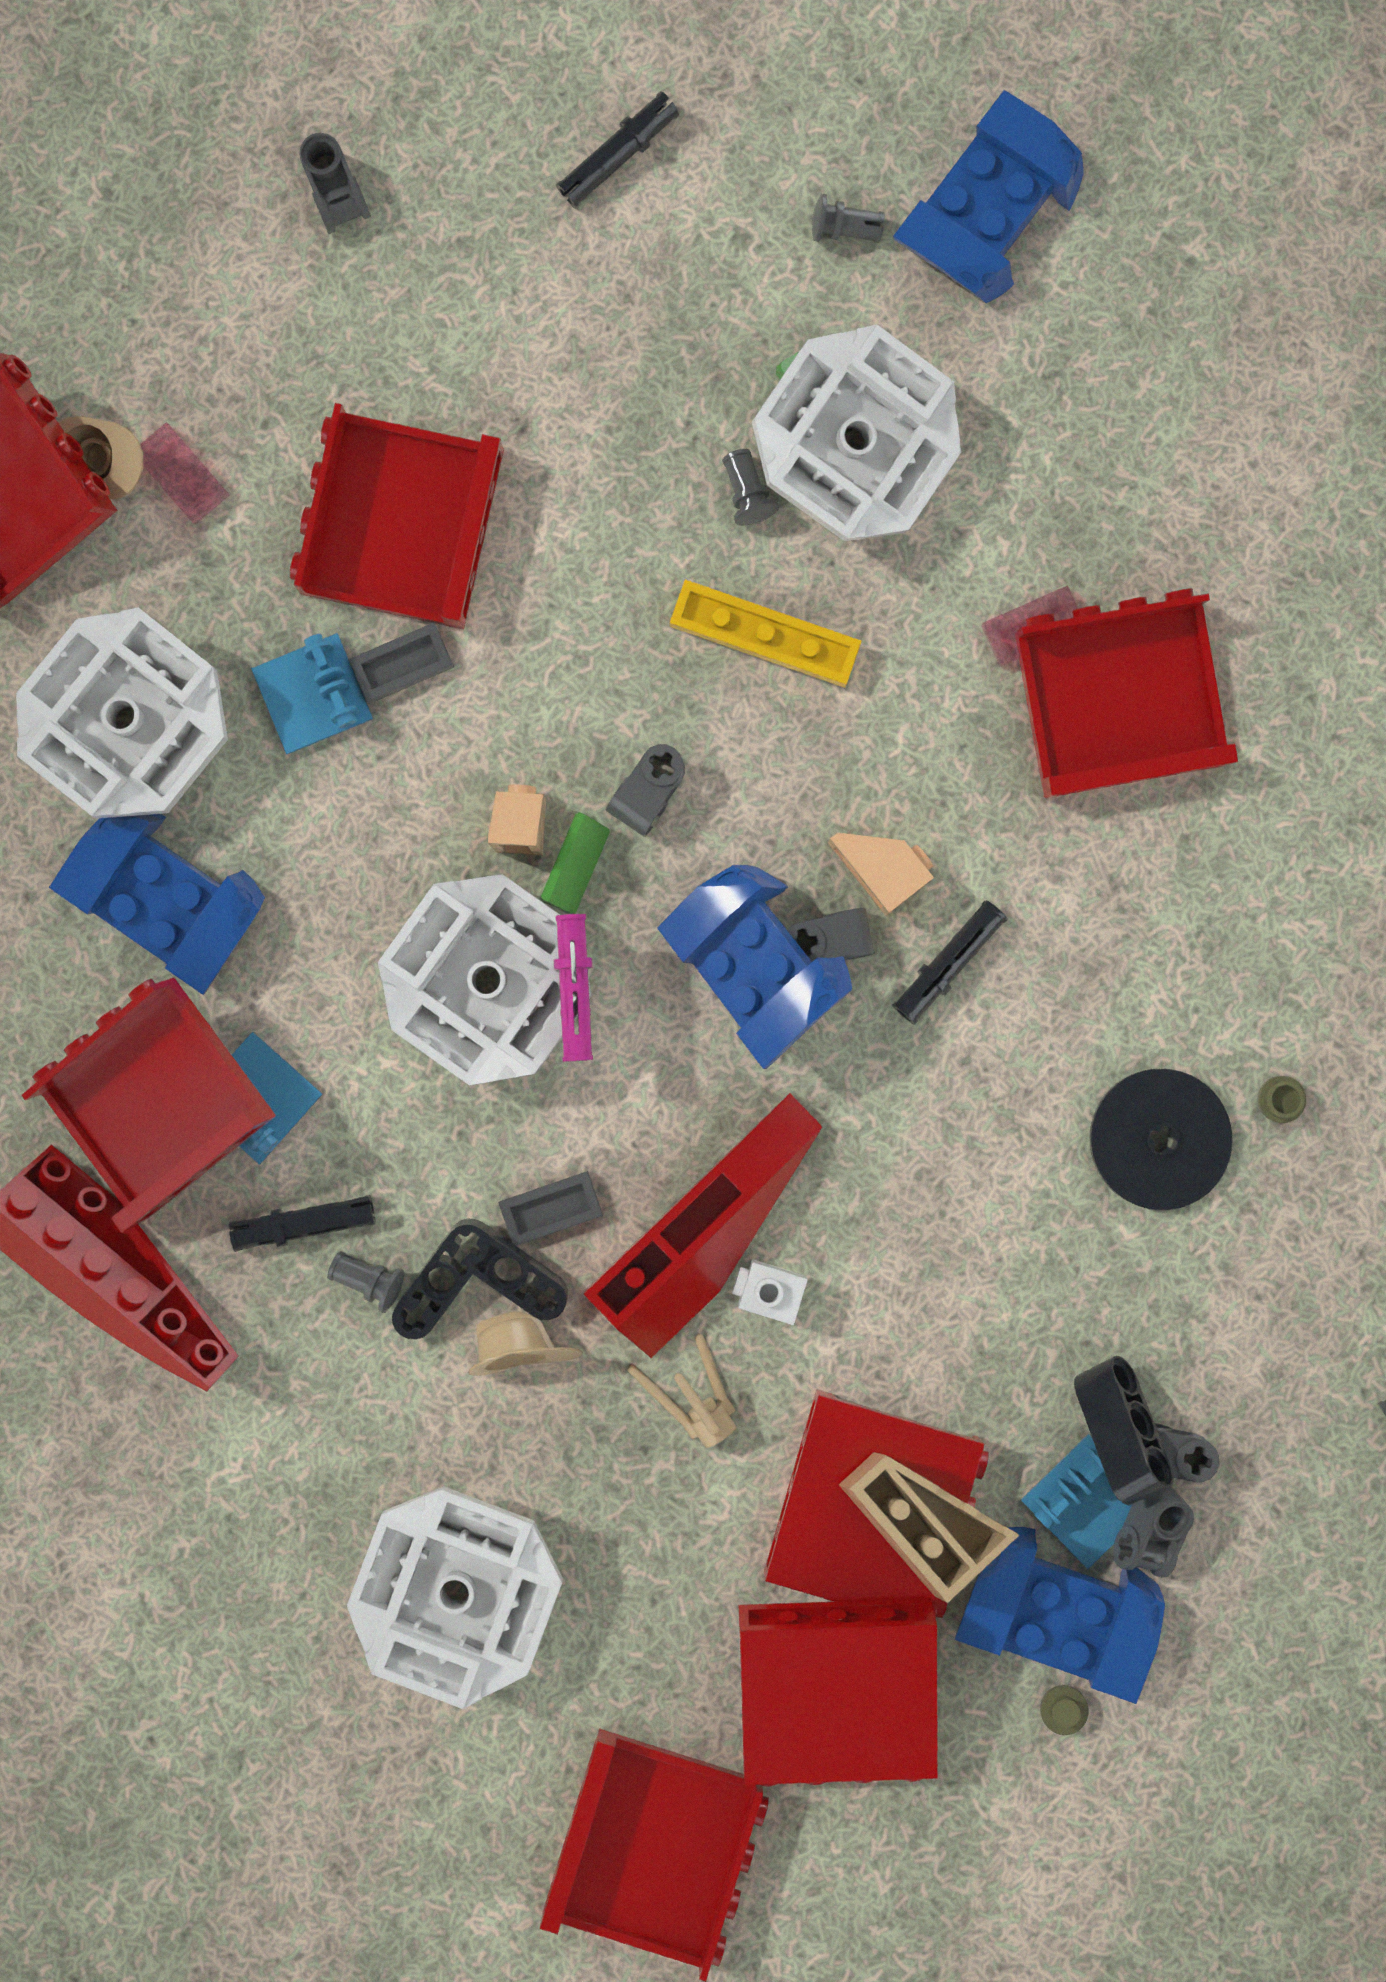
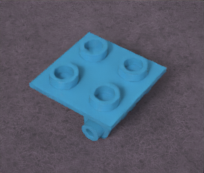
(312, 693)
(282, 1089)
(1079, 1504)

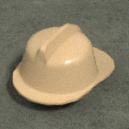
(108, 451)
(515, 1341)

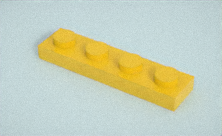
(765, 633)

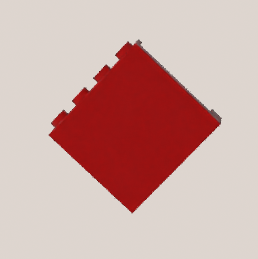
(45, 485)
(396, 518)
(1122, 694)
(152, 1098)
(822, 1535)
(839, 1691)
(655, 1851)

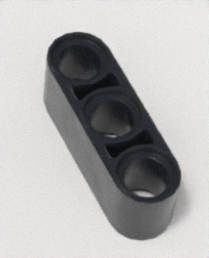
(1123, 1430)

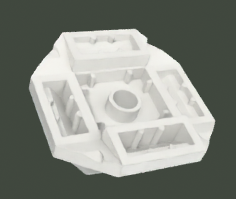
(886, 394)
(73, 705)
(434, 970)
(444, 1644)

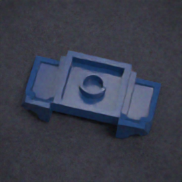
(993, 196)
(158, 897)
(754, 960)
(1066, 1618)

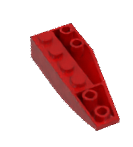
(703, 1236)
(64, 1237)

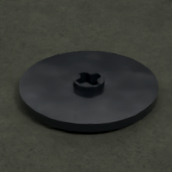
(1127, 1154)

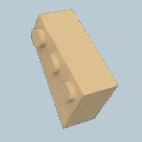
(925, 1525)

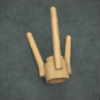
(709, 1419)

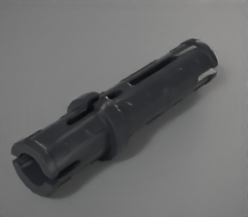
(631, 137)
(937, 976)
(291, 1225)

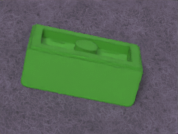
(575, 863)

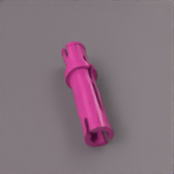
(572, 929)

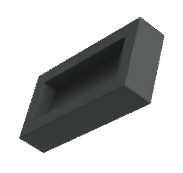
(401, 663)
(550, 1208)

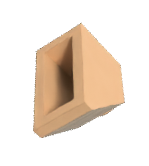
(518, 821)
(884, 867)

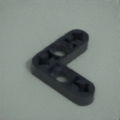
(482, 1265)

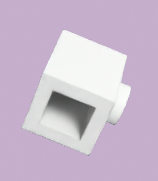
(770, 1291)

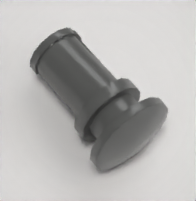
(845, 221)
(749, 493)
(364, 1278)

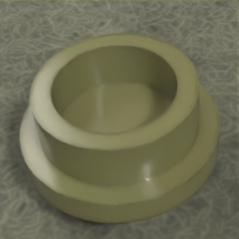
(1281, 1099)
(1064, 1710)

